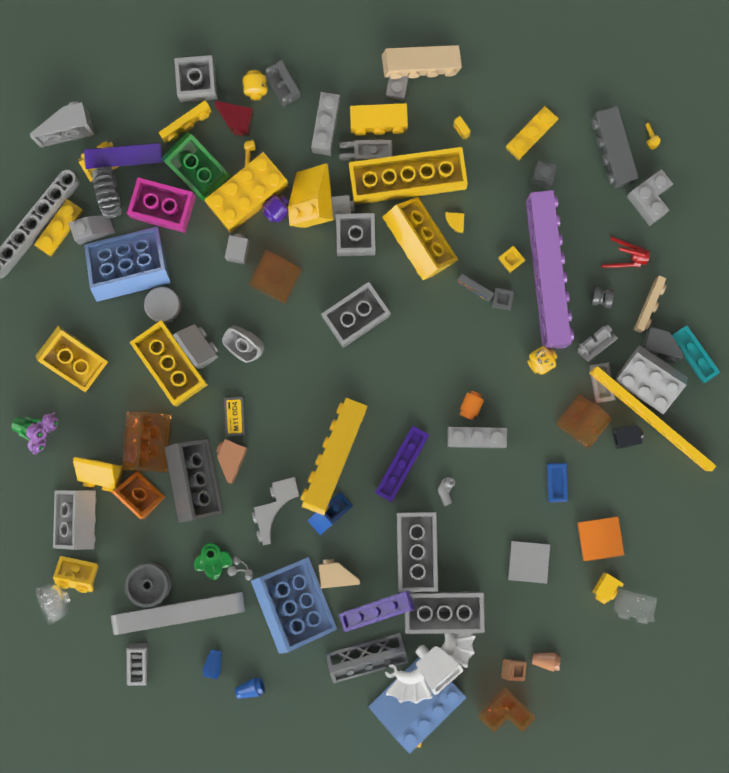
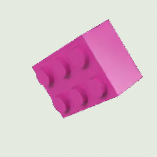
(161, 205)

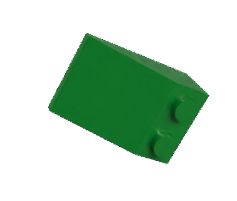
(195, 166)

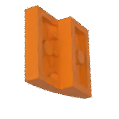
(600, 538)

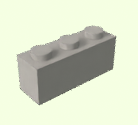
(325, 123)
(476, 437)

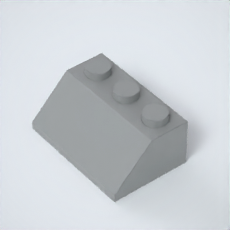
(74, 519)

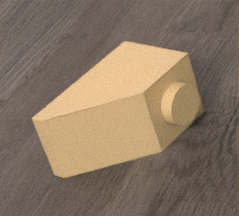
(336, 575)

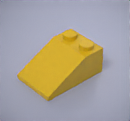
(311, 198)
(71, 359)
(98, 473)

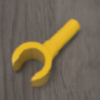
(655, 140)
(249, 146)

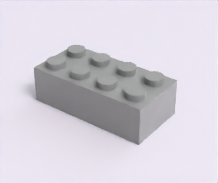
(417, 552)

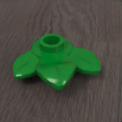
(212, 564)

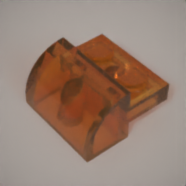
(584, 421)

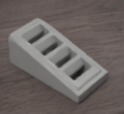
(137, 647)

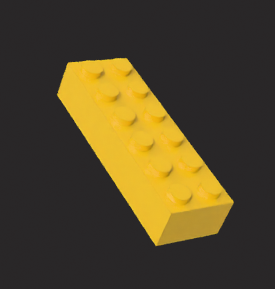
(408, 175)

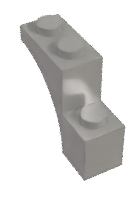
(265, 514)

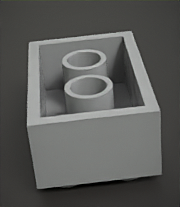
(356, 314)
(651, 379)

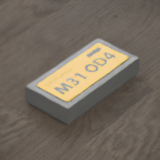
(234, 416)

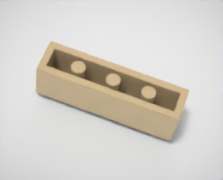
(421, 61)

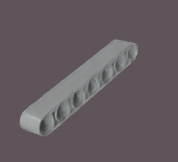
(35, 214)
(178, 613)

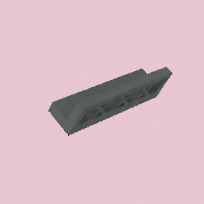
(367, 662)

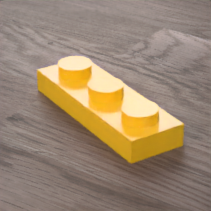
(185, 122)
(531, 133)
(58, 227)

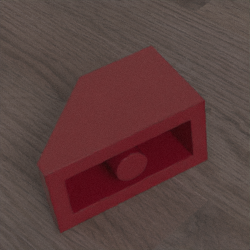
(236, 117)

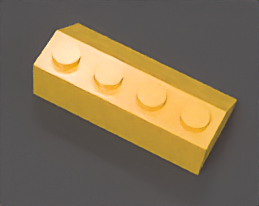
(420, 238)

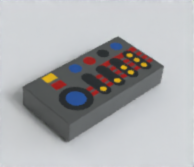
(475, 287)

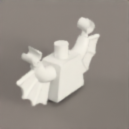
(435, 667)

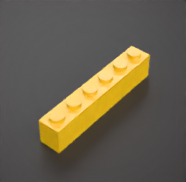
(334, 456)

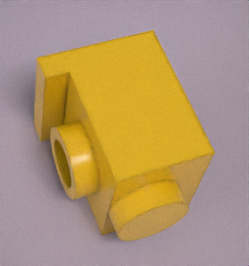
(606, 588)

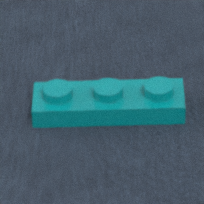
(695, 354)

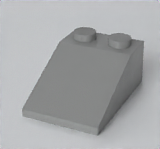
(65, 125)

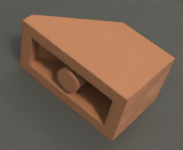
(230, 458)

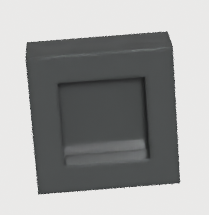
(502, 299)

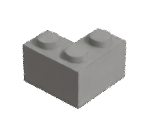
(647, 199)

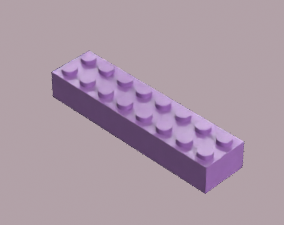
(548, 270)

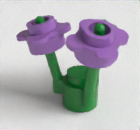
(35, 432)

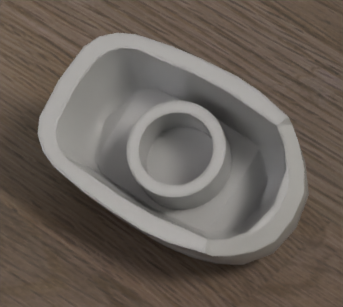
(243, 344)

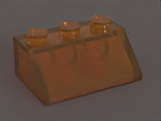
(145, 441)

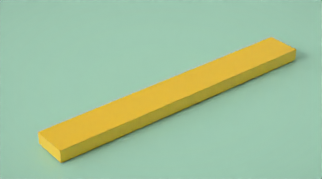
(652, 419)

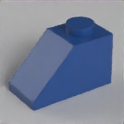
(336, 508)

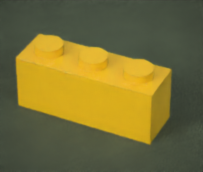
(379, 119)

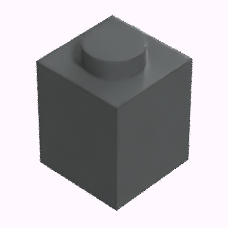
(543, 174)

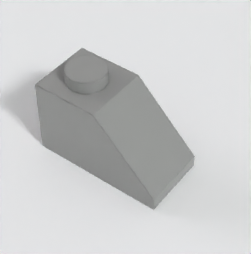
(91, 228)

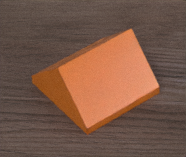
(139, 495)

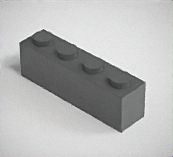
(615, 147)

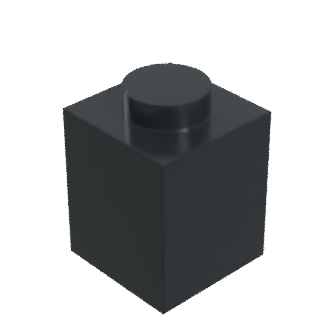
(628, 436)

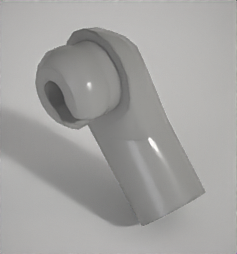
(444, 489)

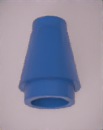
(212, 666)
(251, 688)

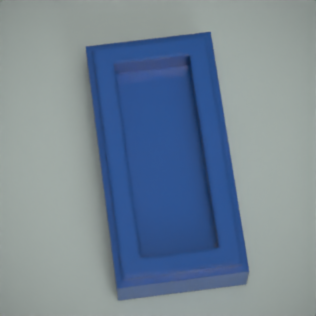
(557, 482)

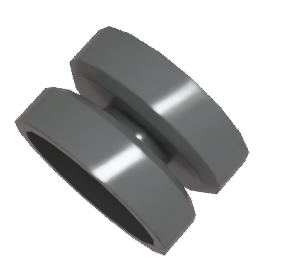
(137, 588)

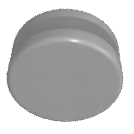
(162, 305)

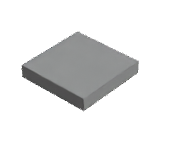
(528, 562)

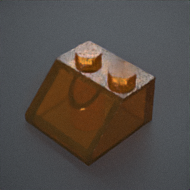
(275, 277)

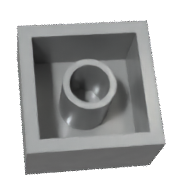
(195, 78)
(355, 234)

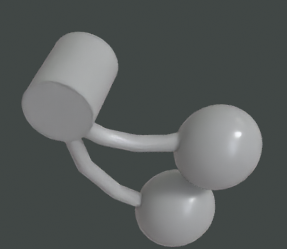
(233, 570)

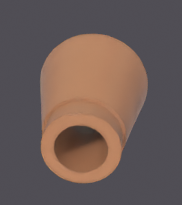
(548, 661)

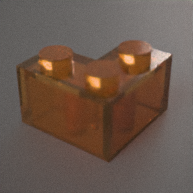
(505, 707)

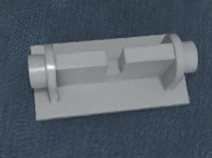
(592, 347)

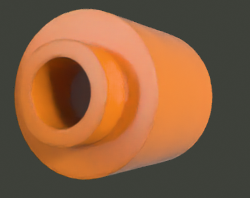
(471, 405)

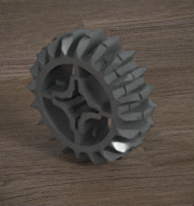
(107, 192)

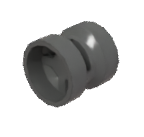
(602, 297)

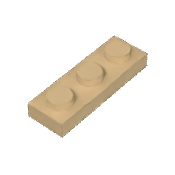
(650, 304)

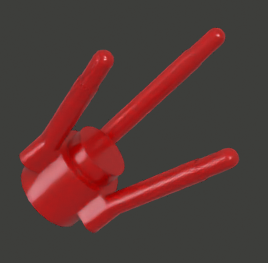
(638, 255)

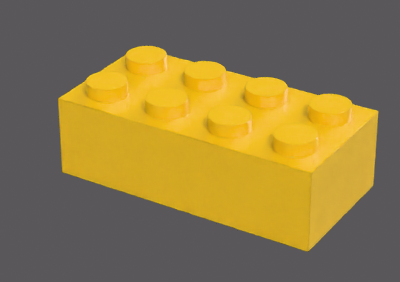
(246, 192)
(168, 363)

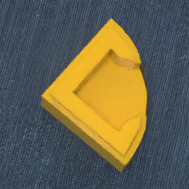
(455, 221)

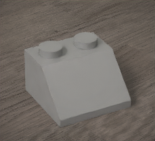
(196, 346)

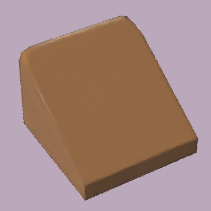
(513, 670)

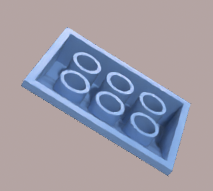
(126, 264)
(293, 605)
(411, 721)

